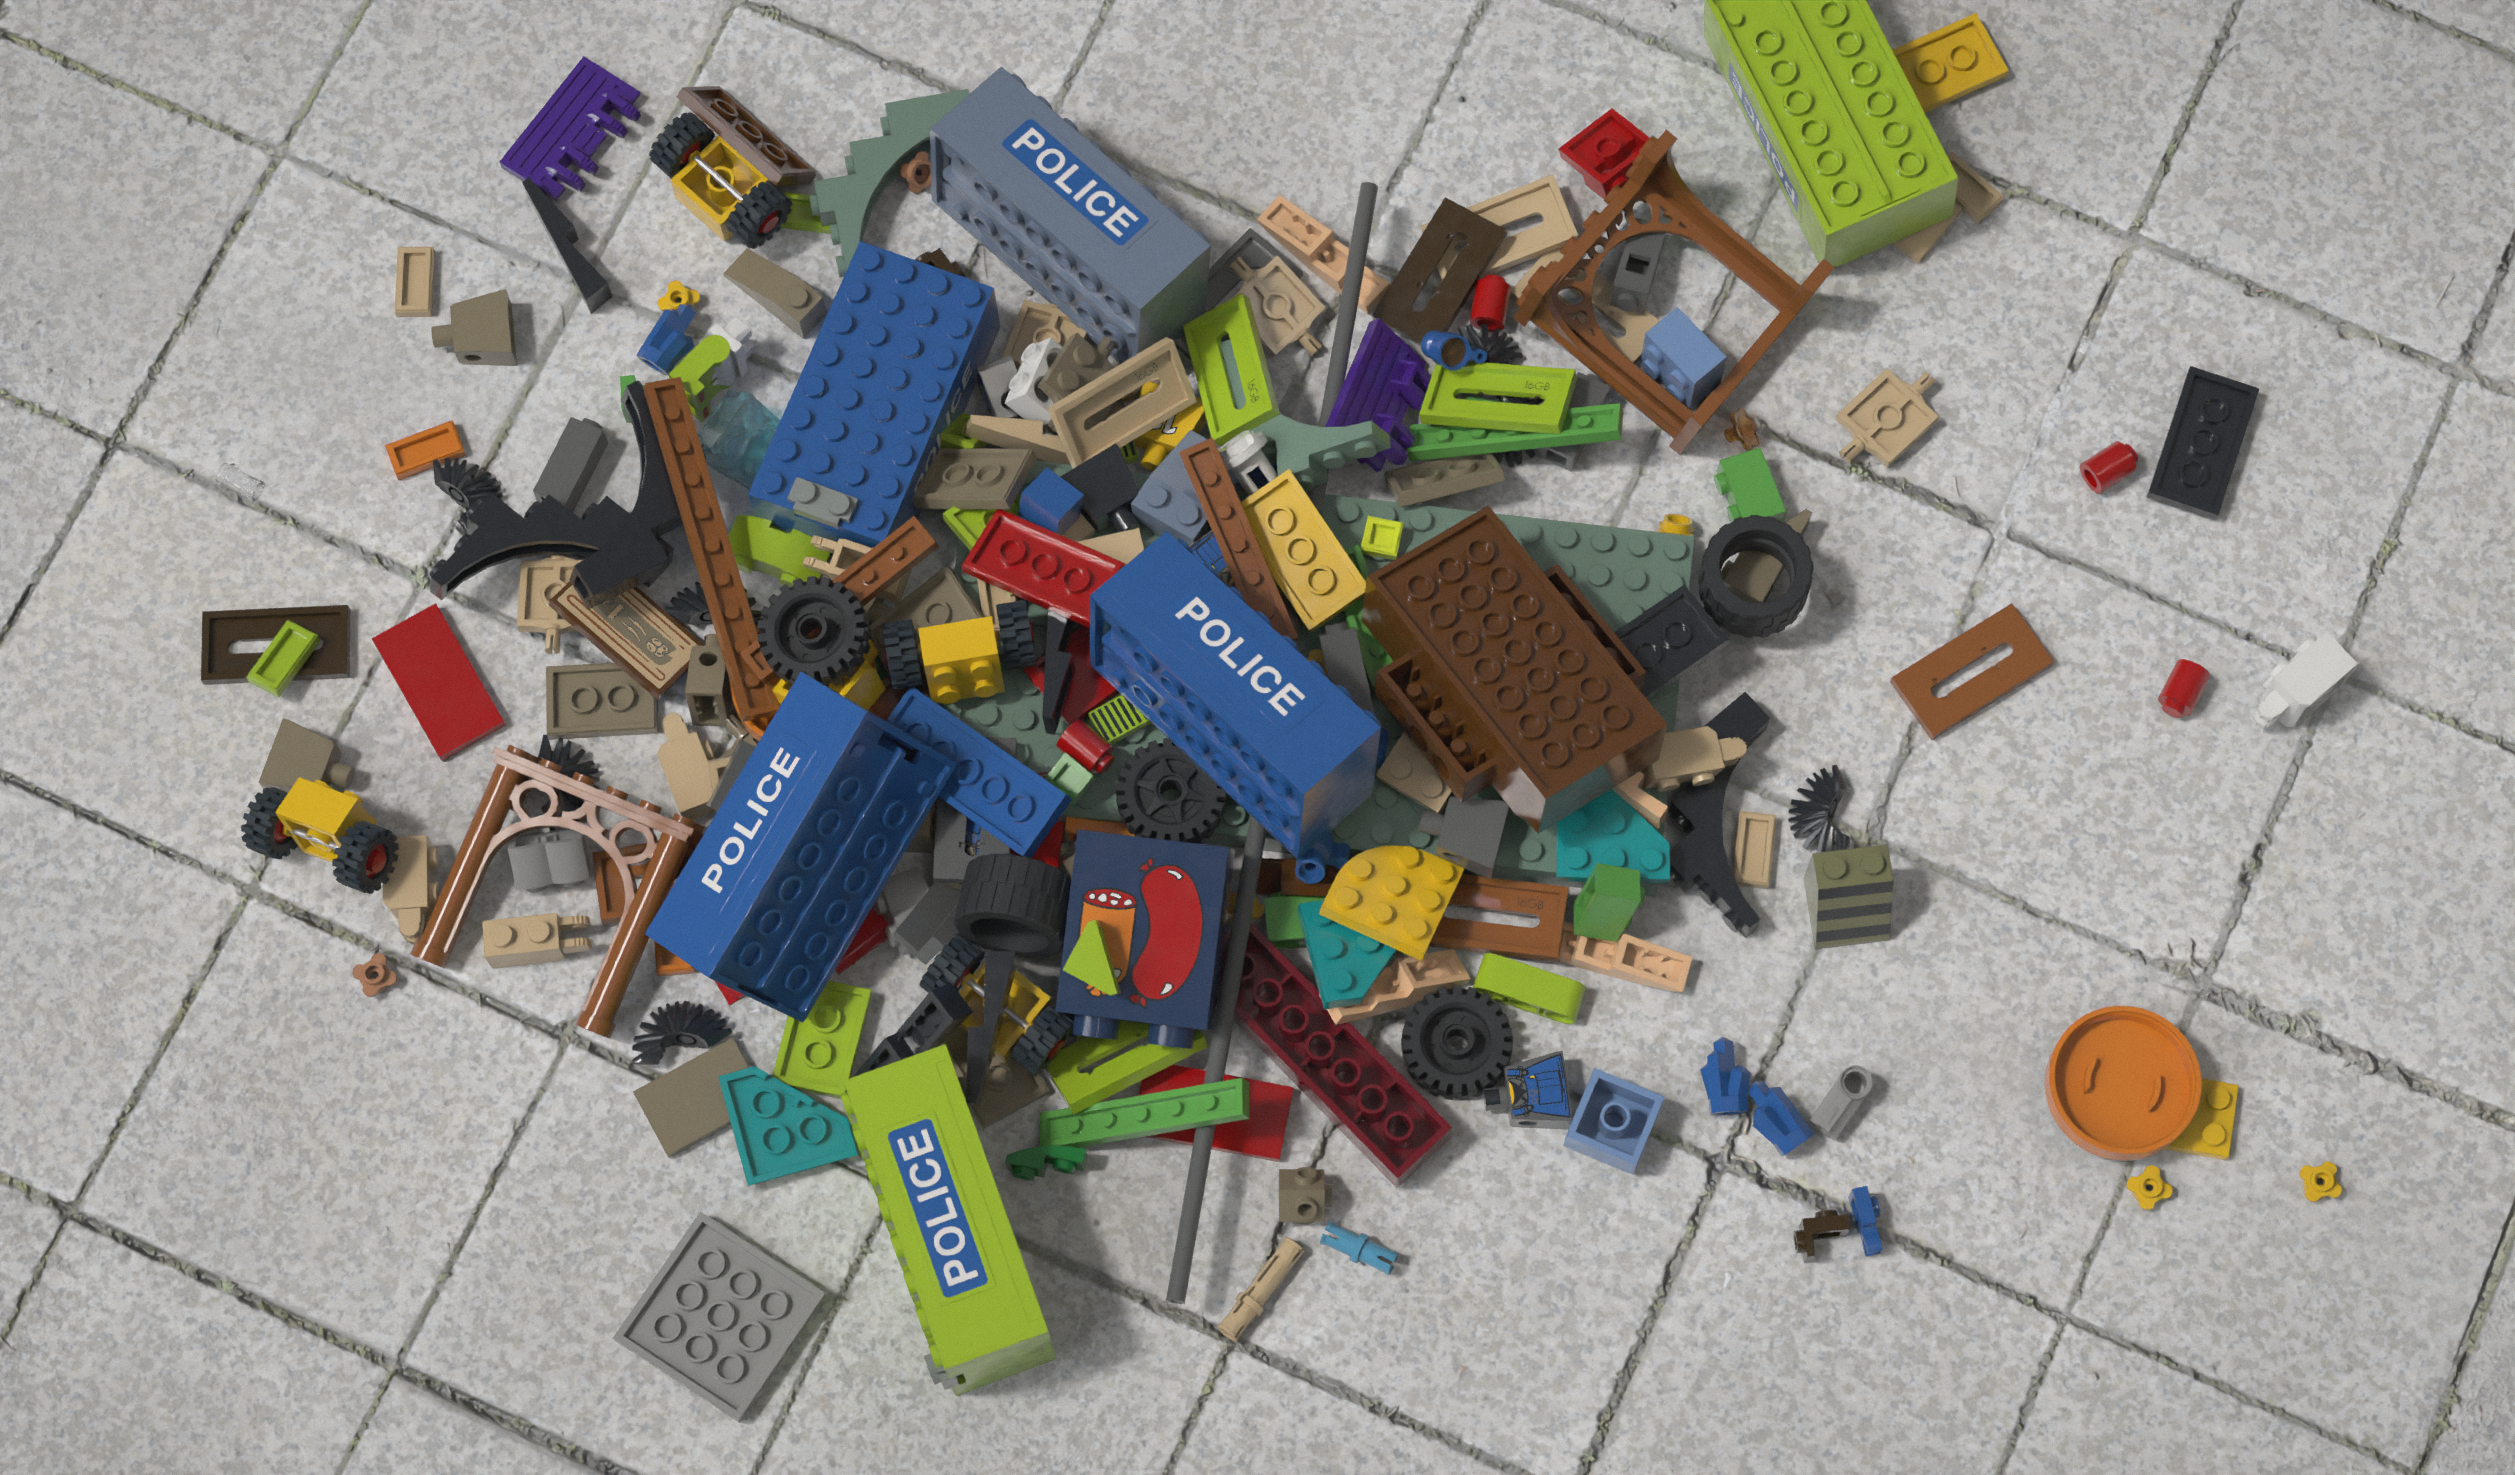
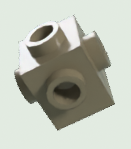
(1303, 1195)

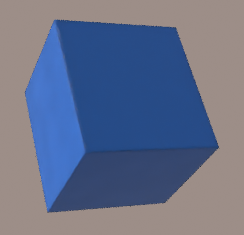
(1051, 502)

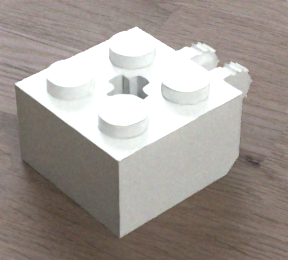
(2304, 682)

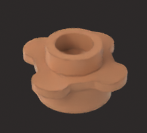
(909, 169)
(371, 985)

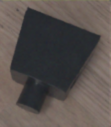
(1106, 490)

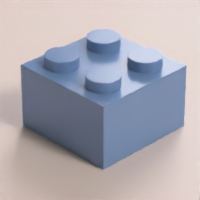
(1682, 358)
(1613, 1121)

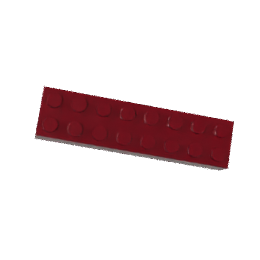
(1334, 1064)

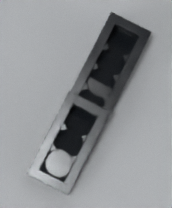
(562, 233)
(1058, 669)
(999, 976)
(925, 1028)

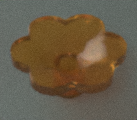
(1743, 430)

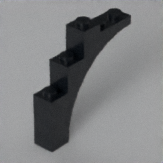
(546, 529)
(634, 552)
(1698, 810)

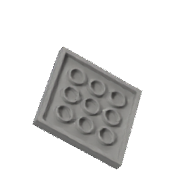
(720, 1317)

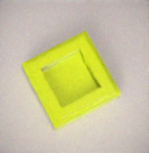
(1382, 538)

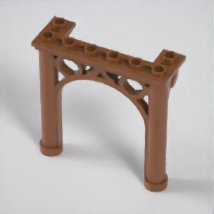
(484, 839)

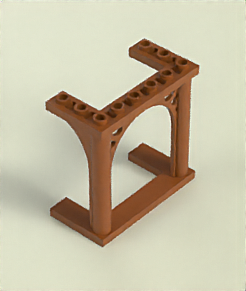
(1659, 185)

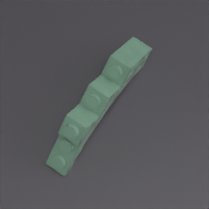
(873, 165)
(1305, 447)

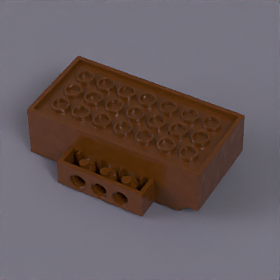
(1507, 674)

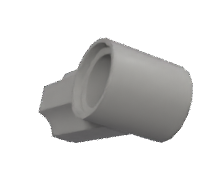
(1841, 1104)

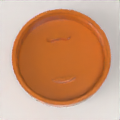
(2123, 1083)

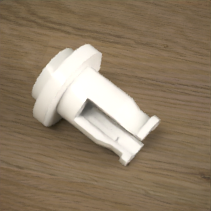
(1243, 455)

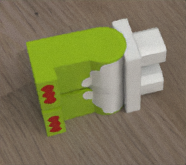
(714, 365)

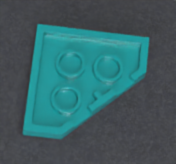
(1613, 835)
(1341, 958)
(781, 1127)

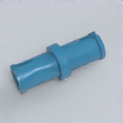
(1359, 1248)

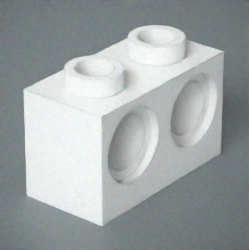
(1024, 393)

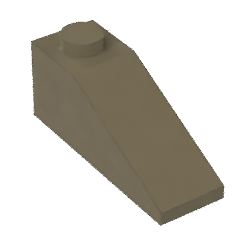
(778, 292)
(1757, 572)

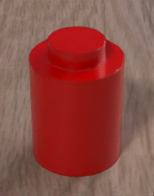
(1490, 303)
(2109, 466)
(2183, 688)
(1086, 747)

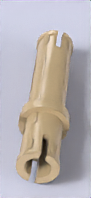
(1256, 1295)

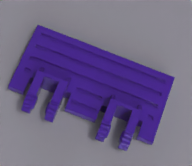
(569, 129)
(1380, 388)

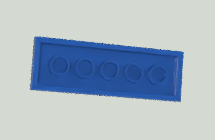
(987, 781)

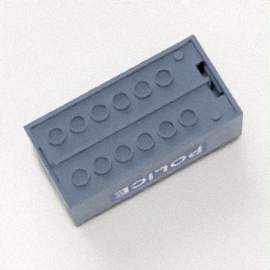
(1067, 217)

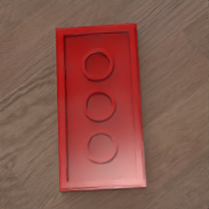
(1039, 565)
(438, 682)
(1254, 1137)

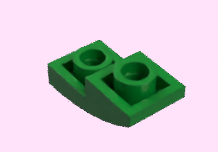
(1034, 1161)

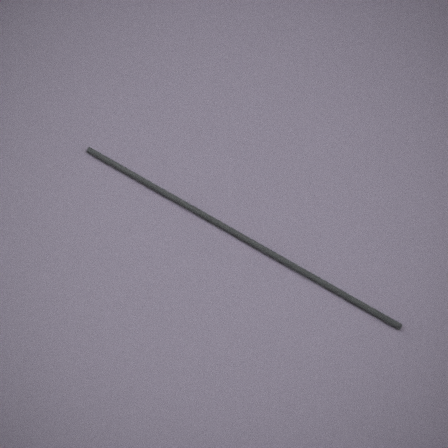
(1257, 833)

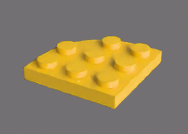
(1393, 896)

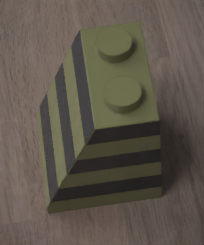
(1850, 896)

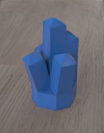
(667, 340)
(1724, 1081)
(1778, 1118)

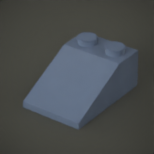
(1170, 500)

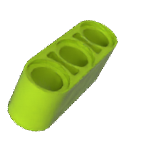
(1530, 988)

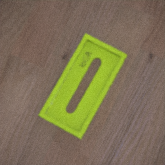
(1204, 344)
(1549, 383)
(1087, 1089)

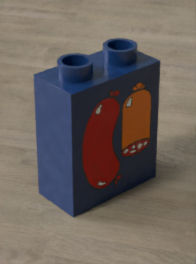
(1163, 930)

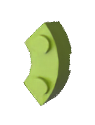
(771, 551)

